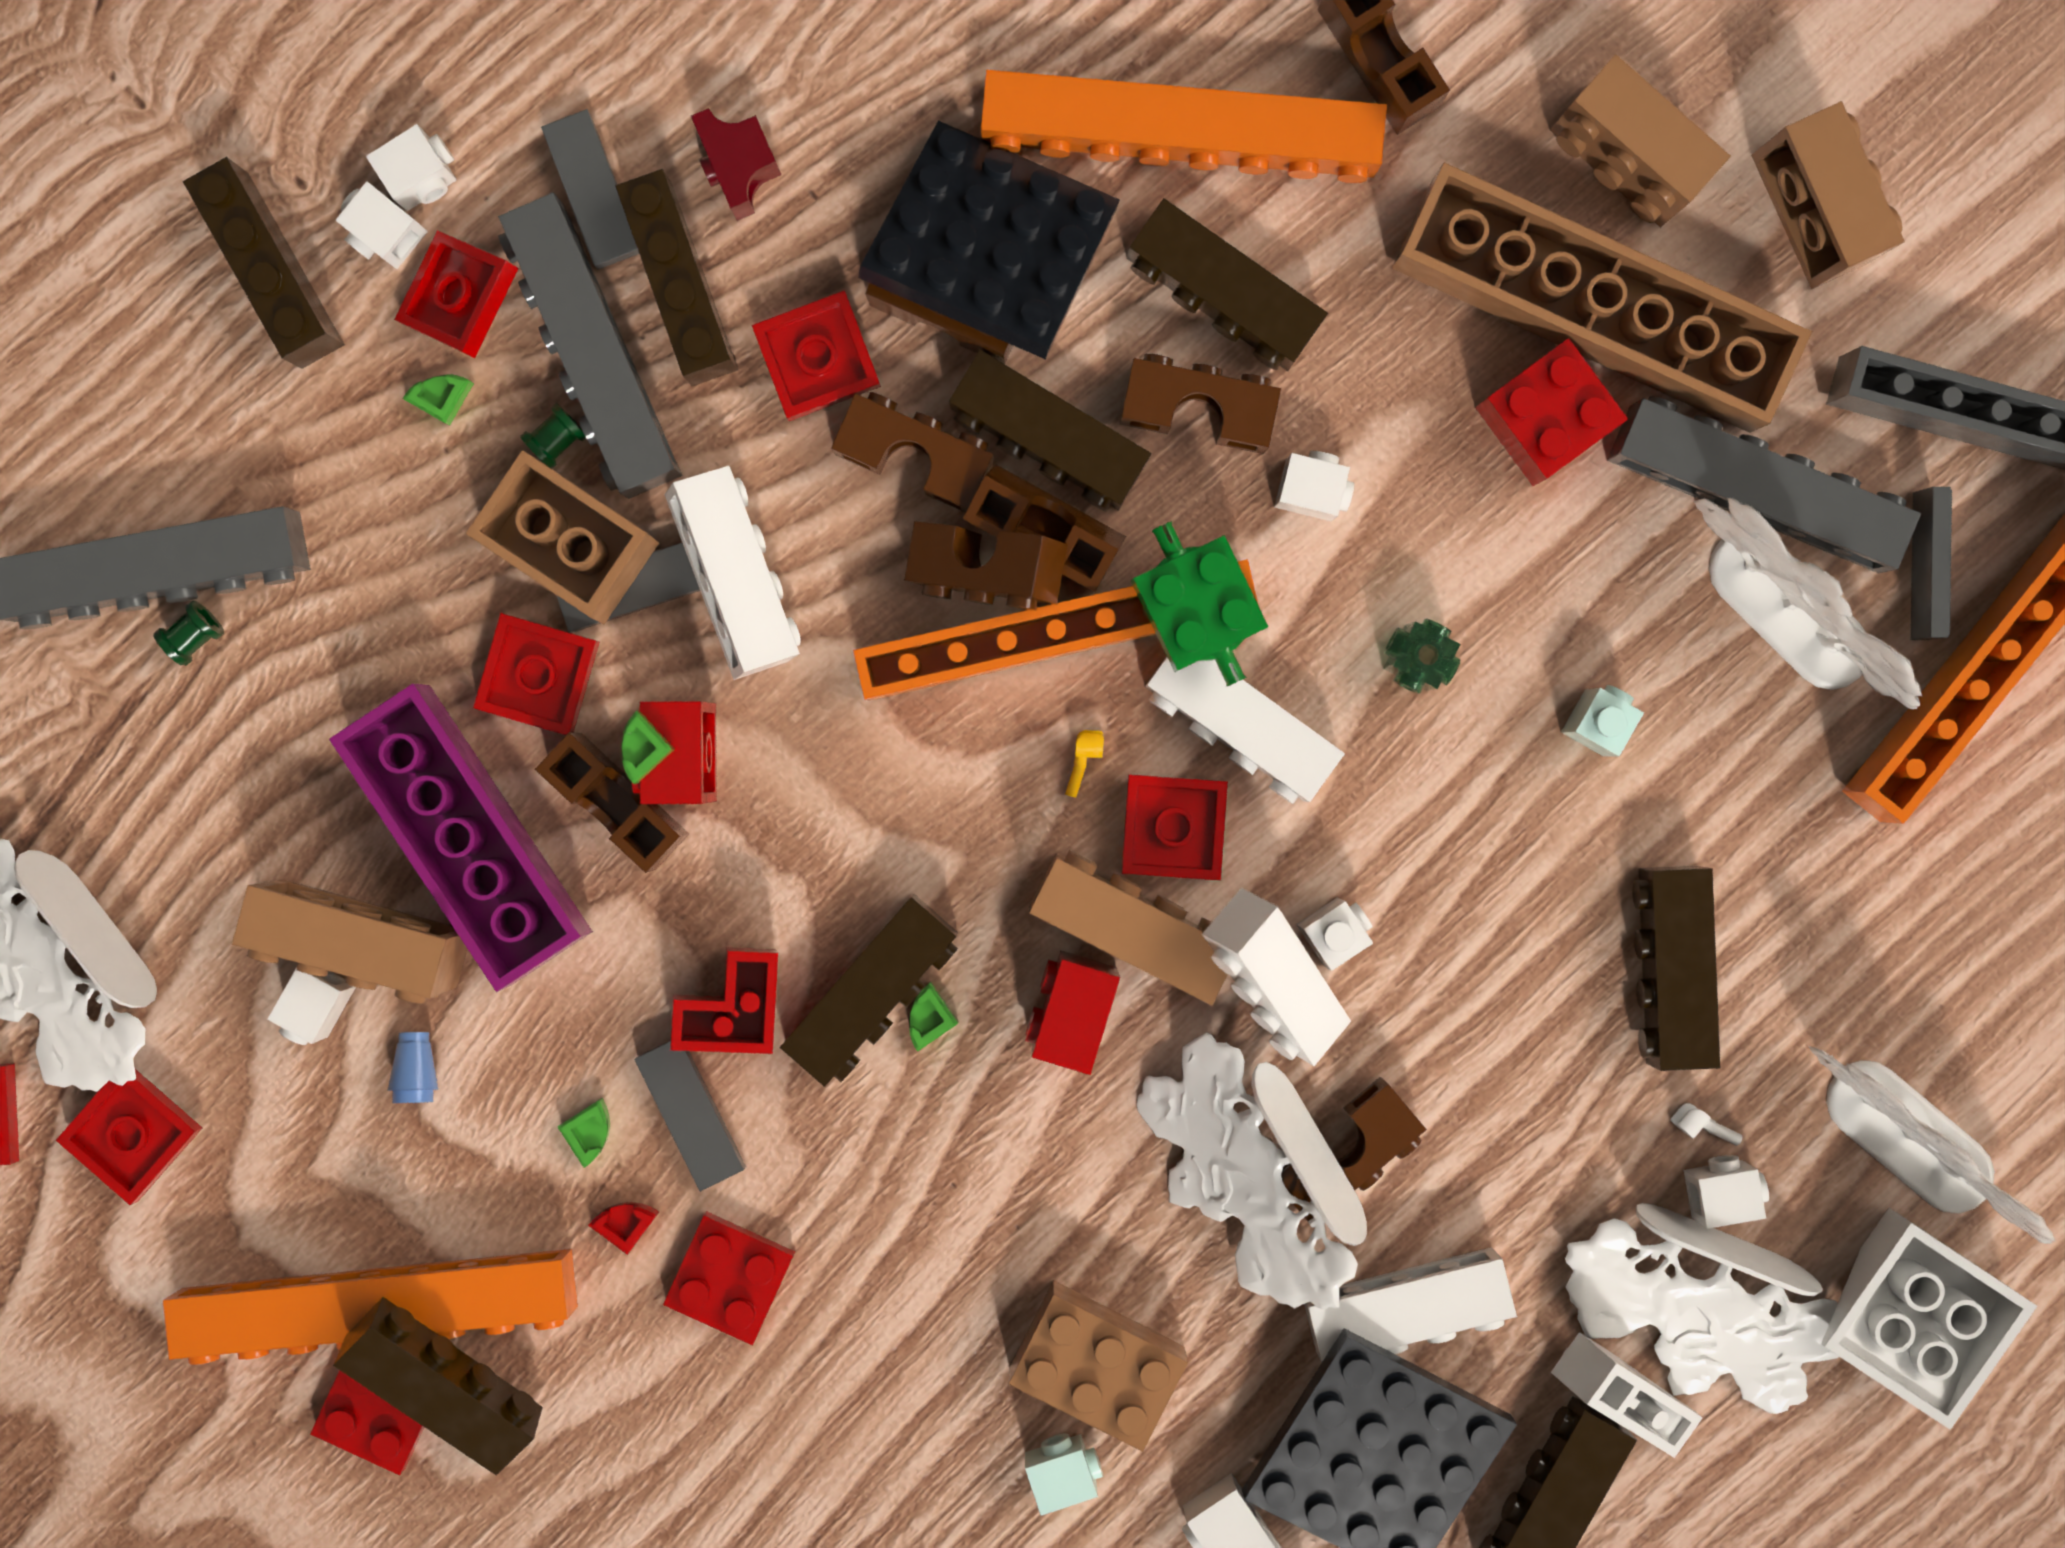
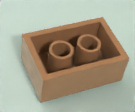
(1639, 143)
(1828, 195)
(562, 537)
(1098, 1366)

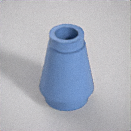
(413, 1070)

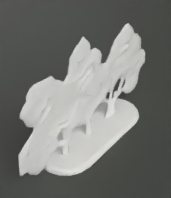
(1798, 607)
(39, 981)
(1918, 1142)
(1239, 1171)
(1707, 1323)

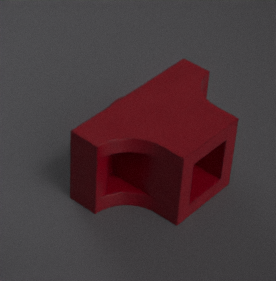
(735, 159)

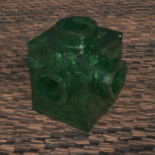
(1404, 656)

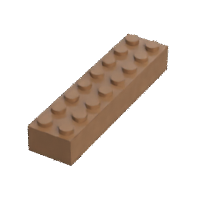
(1603, 298)

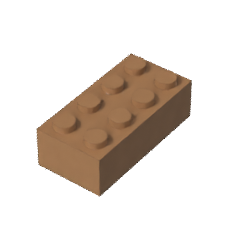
(1127, 925)
(350, 939)

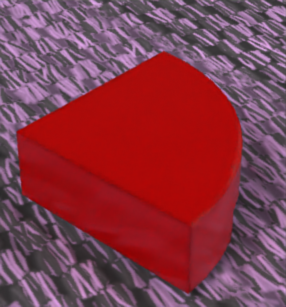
(624, 1223)

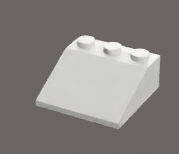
(1923, 1319)

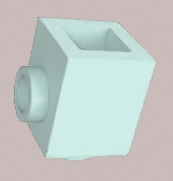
(1603, 720)
(1062, 1472)

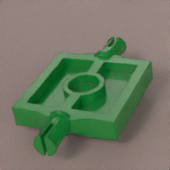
(1199, 603)

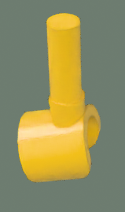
(1088, 745)

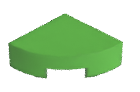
(440, 396)
(642, 747)
(929, 1017)
(587, 1131)

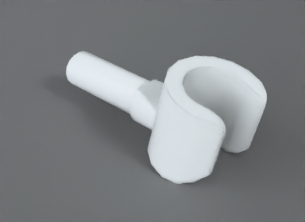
(1693, 1120)

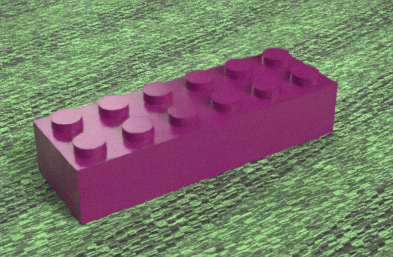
(460, 835)

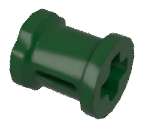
(553, 436)
(188, 633)

